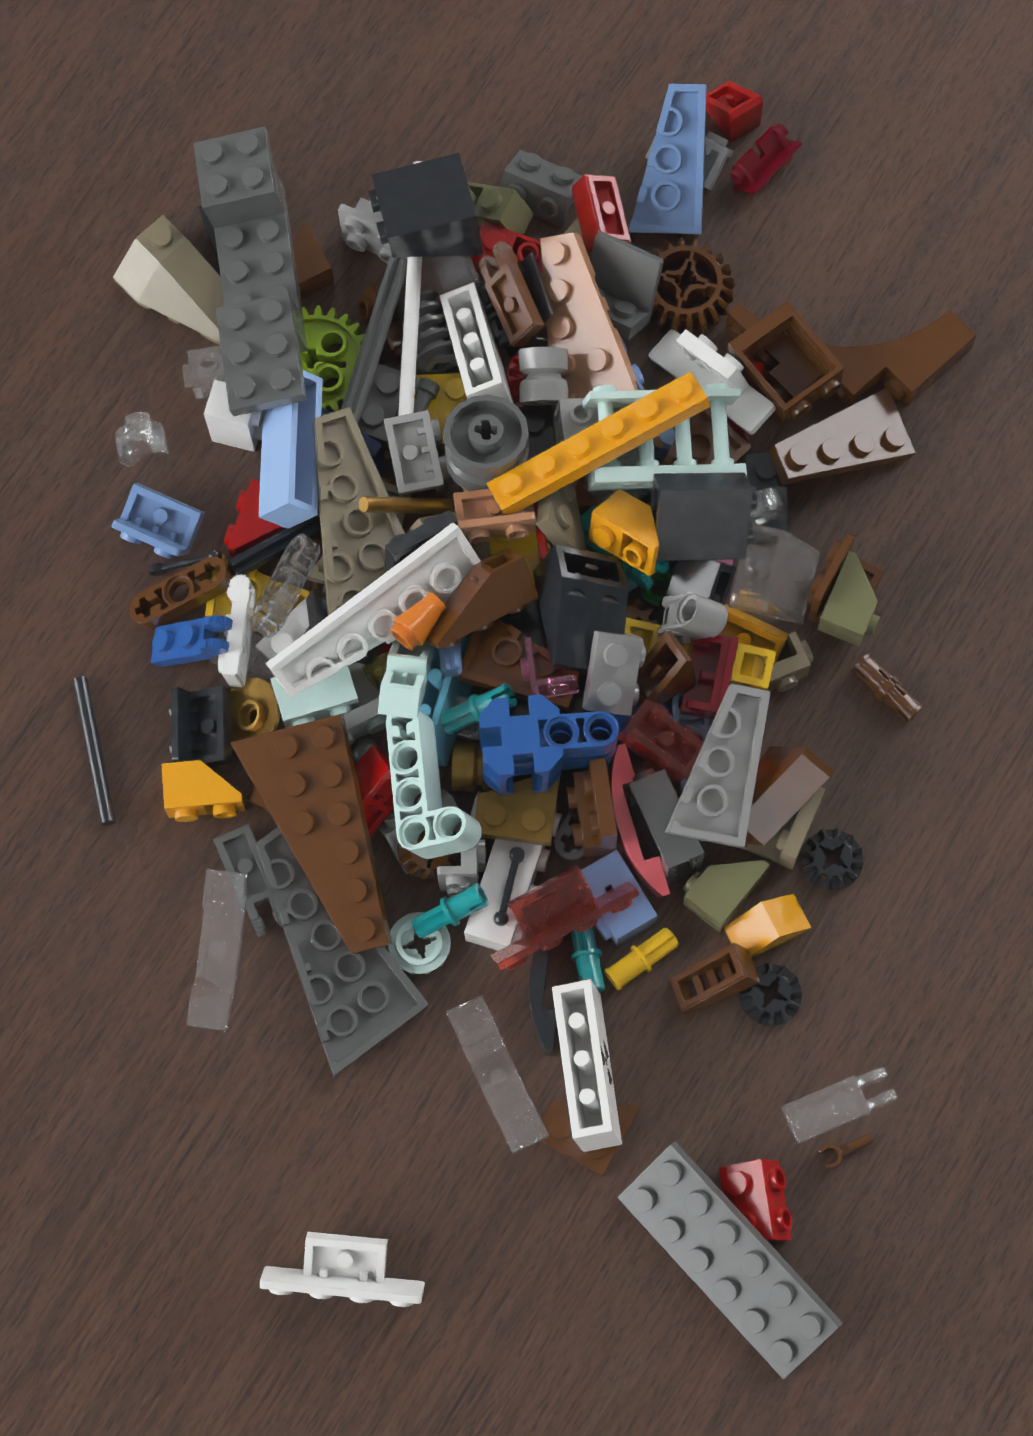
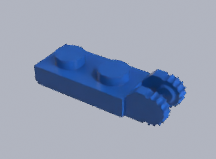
(189, 641)

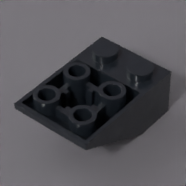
(576, 597)

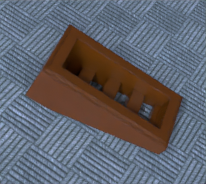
(733, 983)

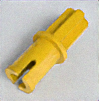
(641, 958)

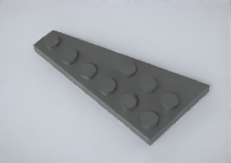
(352, 996)

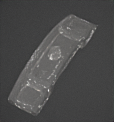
(218, 949)
(497, 1075)

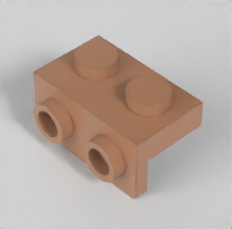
(482, 518)

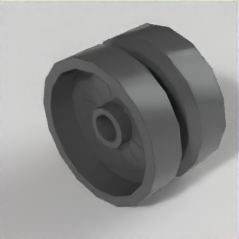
(484, 440)

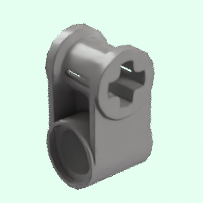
(692, 617)

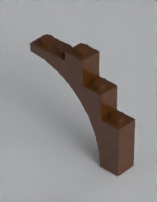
(903, 364)

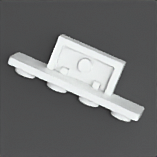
(687, 353)
(343, 1268)

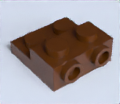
(593, 801)

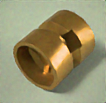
(467, 767)

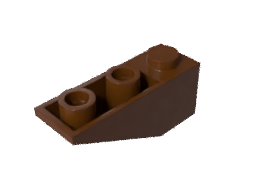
(486, 593)

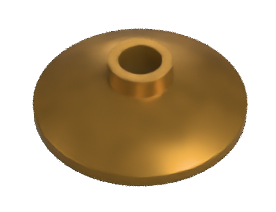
(253, 709)

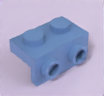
(159, 522)

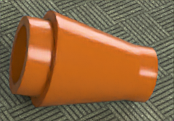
(416, 623)

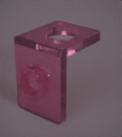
(542, 686)

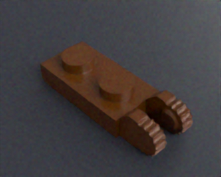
(510, 295)

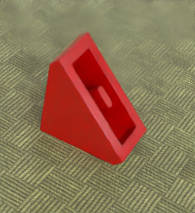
(734, 109)

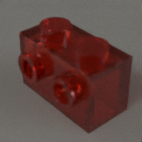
(661, 740)

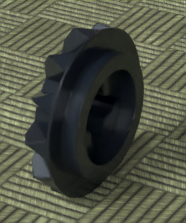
(834, 876)
(777, 1011)

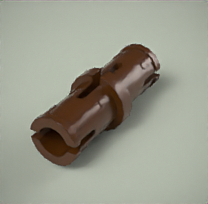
(887, 688)

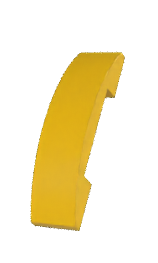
(751, 663)

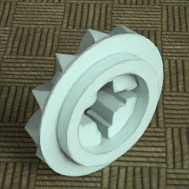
(409, 959)

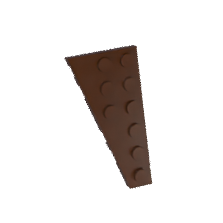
(317, 803)

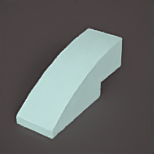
(405, 680)

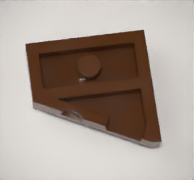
(560, 1136)

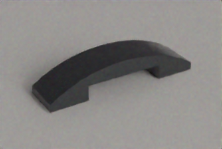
(543, 1020)

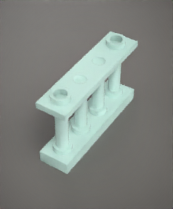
(615, 477)

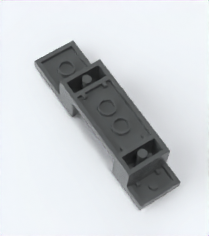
(262, 311)

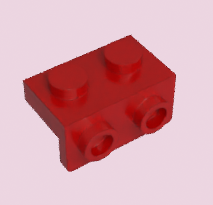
(759, 1195)

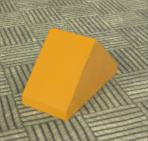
(768, 924)

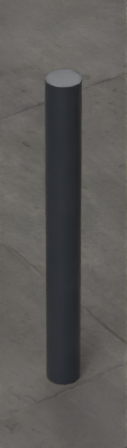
(94, 751)

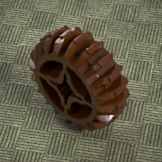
(699, 290)

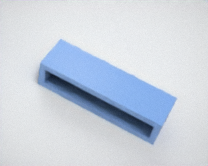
(288, 459)

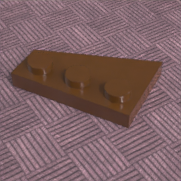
(495, 659)

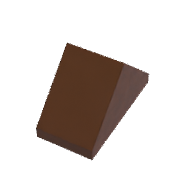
(311, 263)
(665, 671)

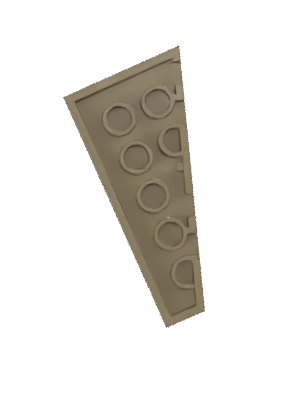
(350, 538)

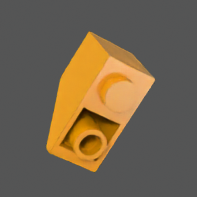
(626, 530)
(196, 790)

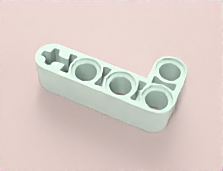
(405, 741)

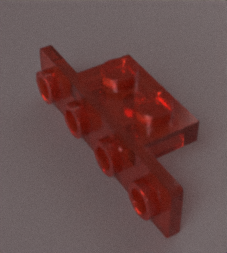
(556, 910)

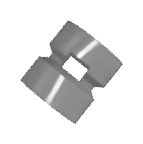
(543, 372)

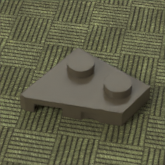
(560, 518)

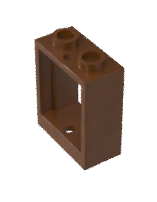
(768, 330)

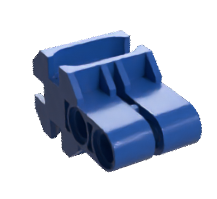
(528, 743)

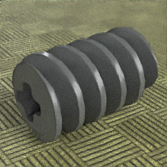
(432, 348)

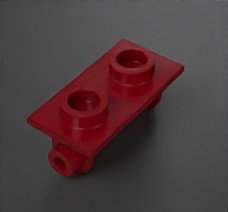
(754, 171)

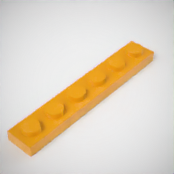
(598, 444)

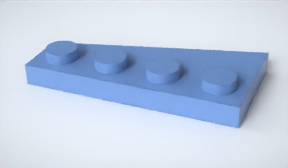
(674, 175)

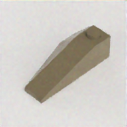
(172, 278)

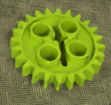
(320, 334)

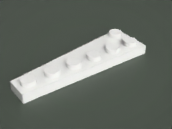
(369, 615)

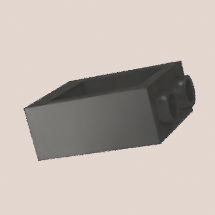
(652, 805)

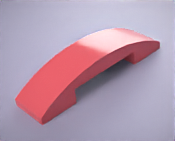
(648, 871)

